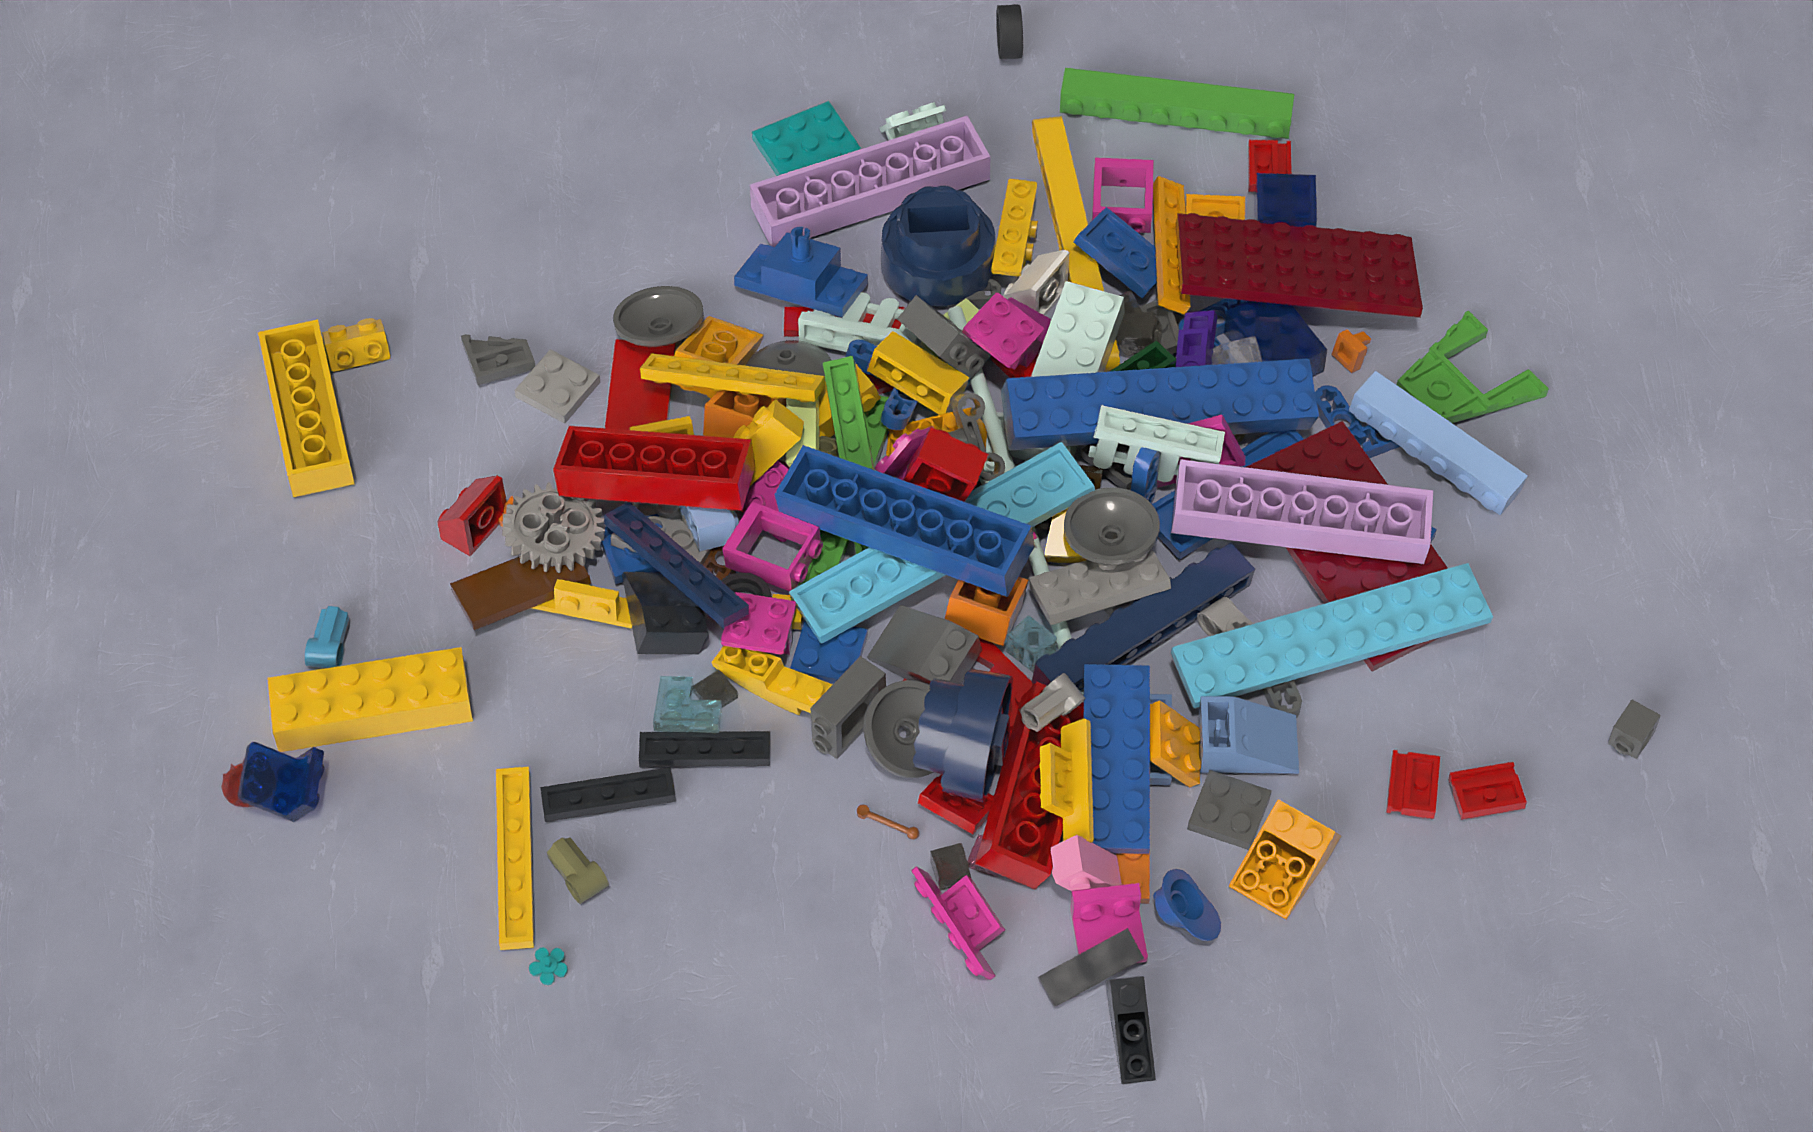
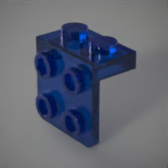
(281, 782)

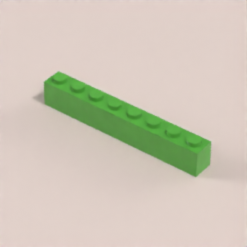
(1176, 103)

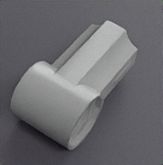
(1056, 699)

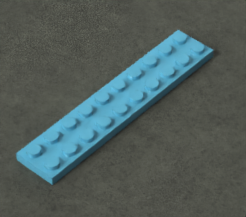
(878, 580)
(1332, 634)

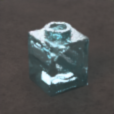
(1030, 633)

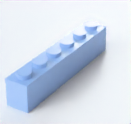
(1437, 443)

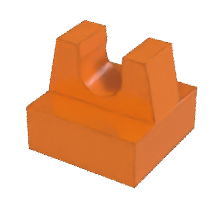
(1351, 349)

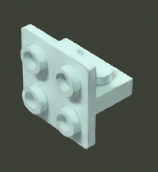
(922, 118)

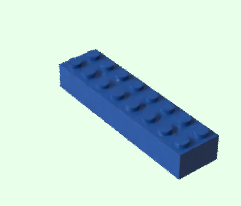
(906, 520)

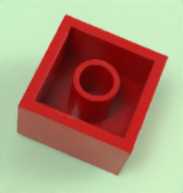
(946, 465)

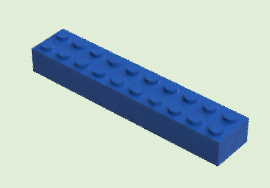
(1248, 395)

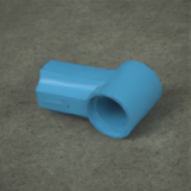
(326, 646)

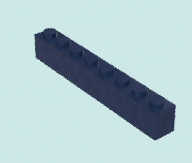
(1149, 618)

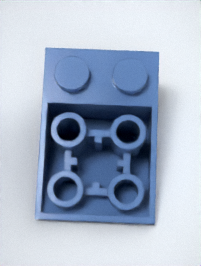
(1246, 737)

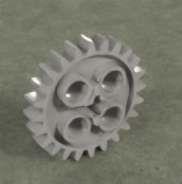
(553, 528)

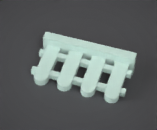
(836, 332)
(1159, 434)

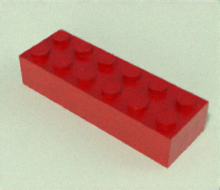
(654, 467)
(1017, 828)

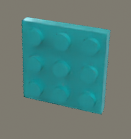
(804, 139)

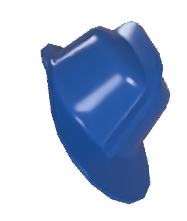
(1185, 906)

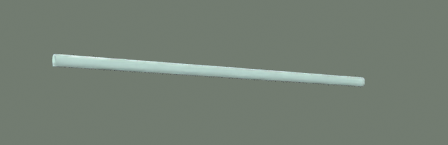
(1000, 447)

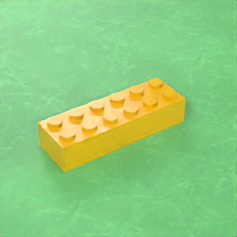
(305, 408)
(369, 699)

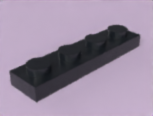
(704, 748)
(607, 794)

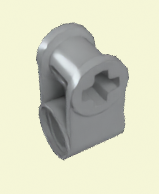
(1221, 617)

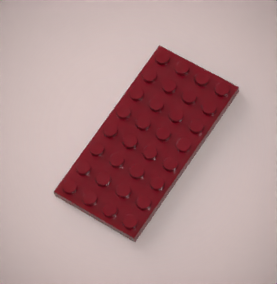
(1297, 265)
(1334, 575)

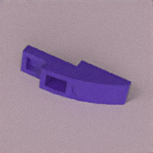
(1196, 339)

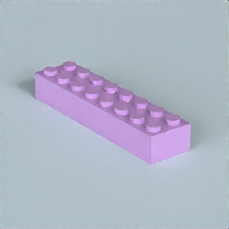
(869, 180)
(1302, 511)

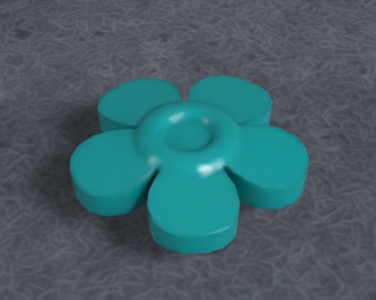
(548, 965)

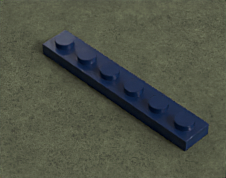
(676, 564)

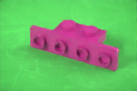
(966, 915)

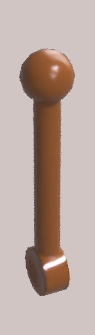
(863, 812)

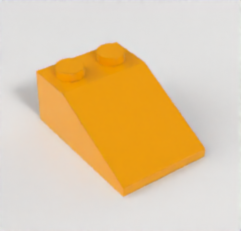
(719, 342)

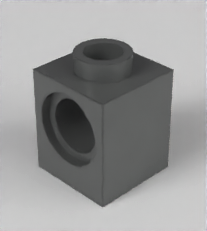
(1634, 729)

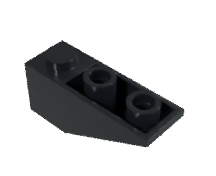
(1131, 1029)

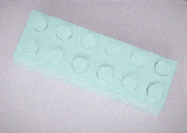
(1078, 339)

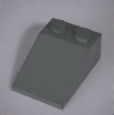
(925, 647)

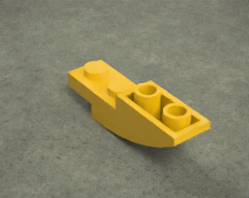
(770, 679)

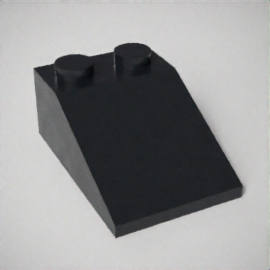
(662, 615)

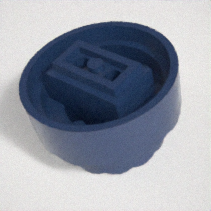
(938, 246)
(965, 731)

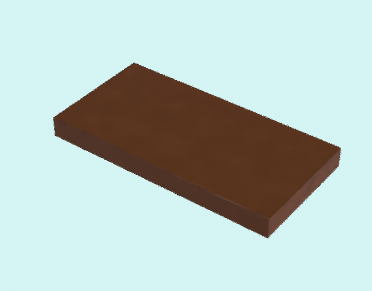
(510, 589)

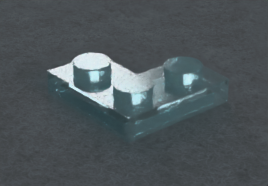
(679, 713)

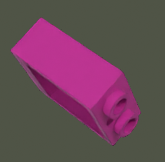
(1125, 174)
(747, 531)

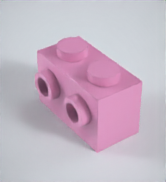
(1084, 865)

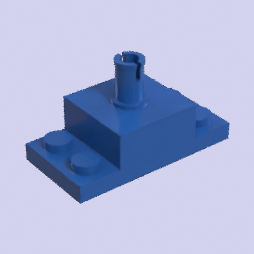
(802, 274)

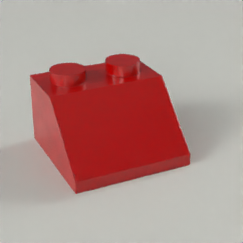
(473, 514)

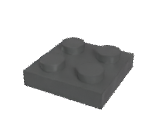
(1229, 810)

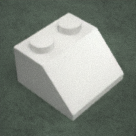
(1041, 281)

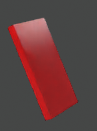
(634, 399)

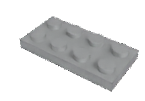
(1096, 586)

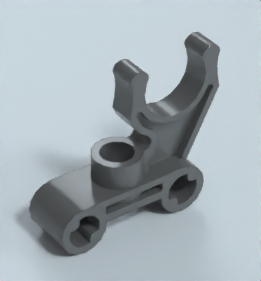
(969, 432)

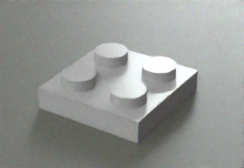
(557, 386)

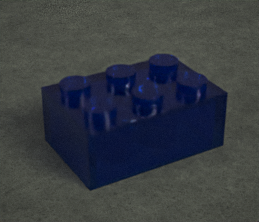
(1278, 333)

